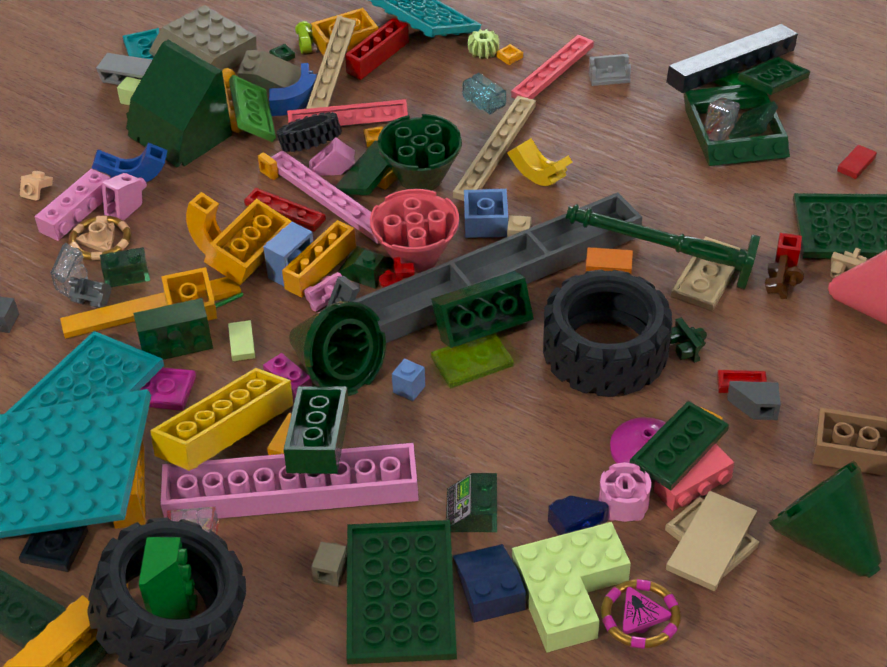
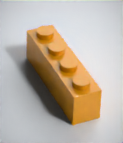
(319, 258)
(60, 640)

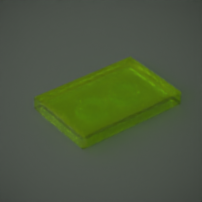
(472, 360)

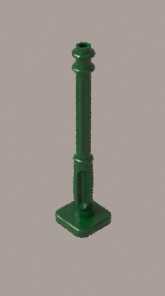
(703, 249)

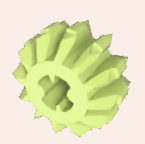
(483, 43)

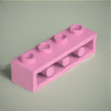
(72, 205)

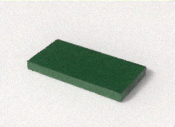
(774, 75)
(365, 173)
(679, 444)

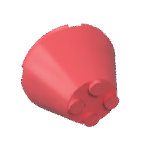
(415, 226)

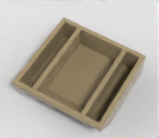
(208, 37)

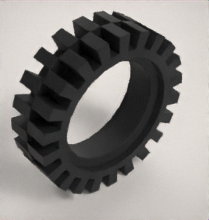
(309, 132)

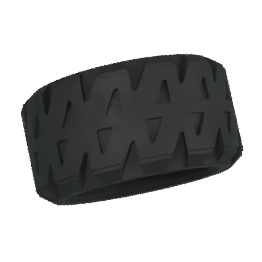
(600, 366)
(155, 641)

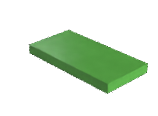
(252, 108)

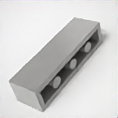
(117, 67)

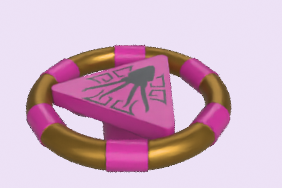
(641, 613)

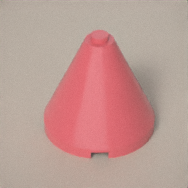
(864, 287)

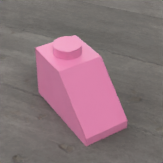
(333, 159)

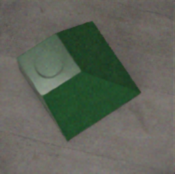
(365, 266)

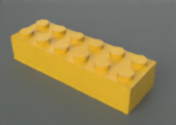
(221, 418)

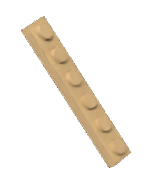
(332, 63)

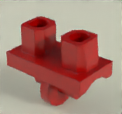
(402, 271)

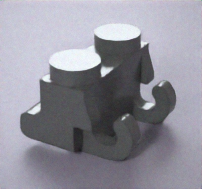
(88, 290)

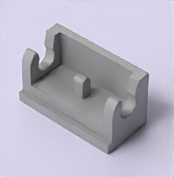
(609, 69)

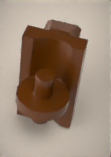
(782, 276)

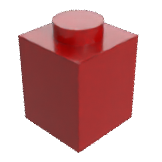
(789, 245)

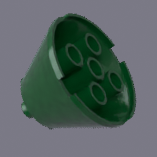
(420, 149)

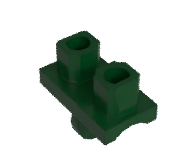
(690, 340)

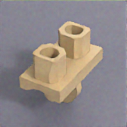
(842, 263)

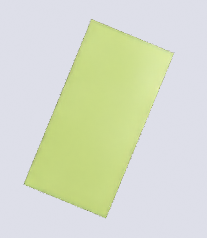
(241, 340)

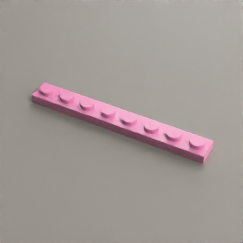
(325, 193)

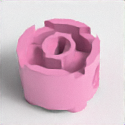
(625, 492)

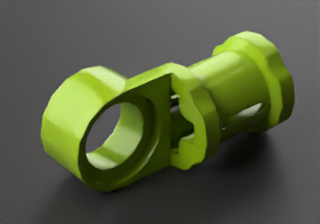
(305, 34)

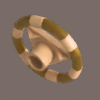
(99, 236)

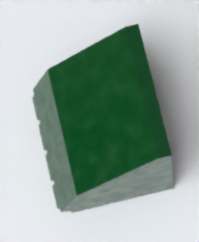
(179, 105)

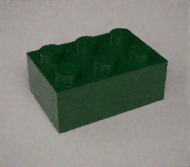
(174, 329)

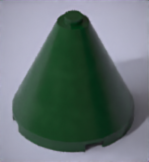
(341, 346)
(835, 522)

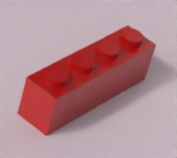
(377, 48)

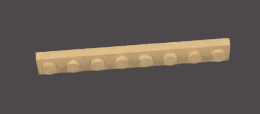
(495, 146)

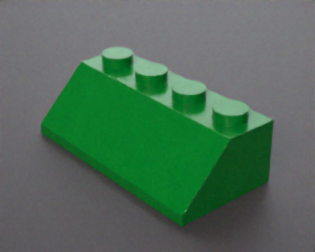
(166, 579)

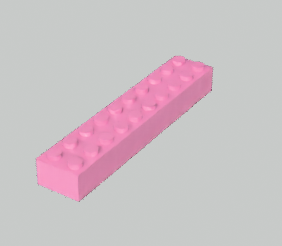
(264, 487)

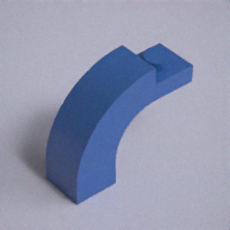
(294, 96)
(145, 166)

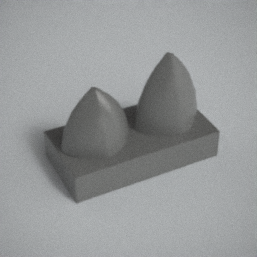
(344, 290)

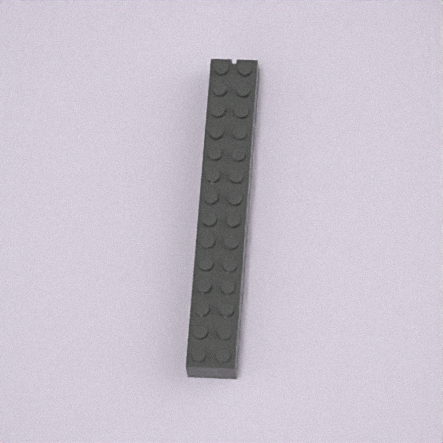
(532, 253)

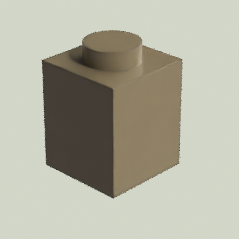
(329, 564)

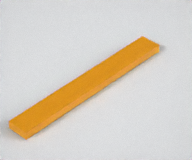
(123, 312)

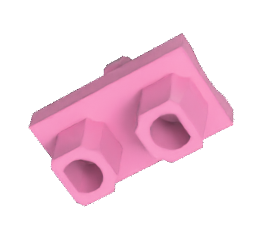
(320, 294)

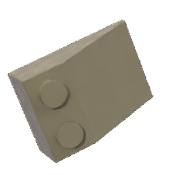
(268, 70)

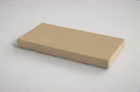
(704, 281)
(711, 540)

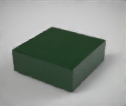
(283, 52)

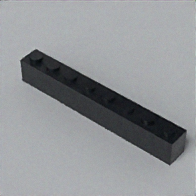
(731, 58)

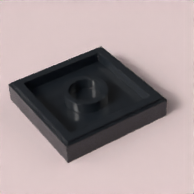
(54, 548)

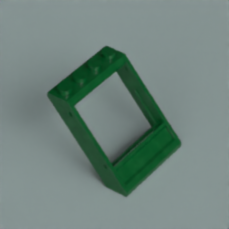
(738, 149)

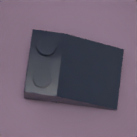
(490, 582)

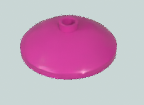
(632, 436)

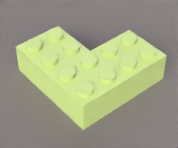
(560, 575)

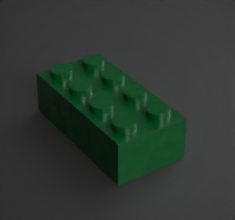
(482, 309)
(316, 430)

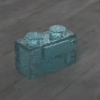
(484, 93)

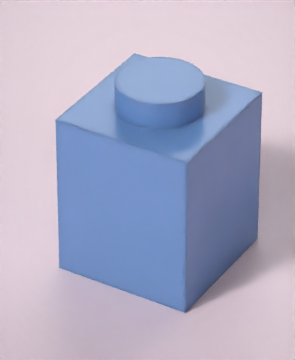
(408, 379)

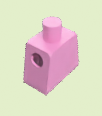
(122, 195)

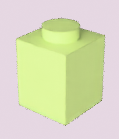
(126, 89)

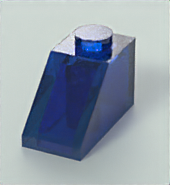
(576, 514)

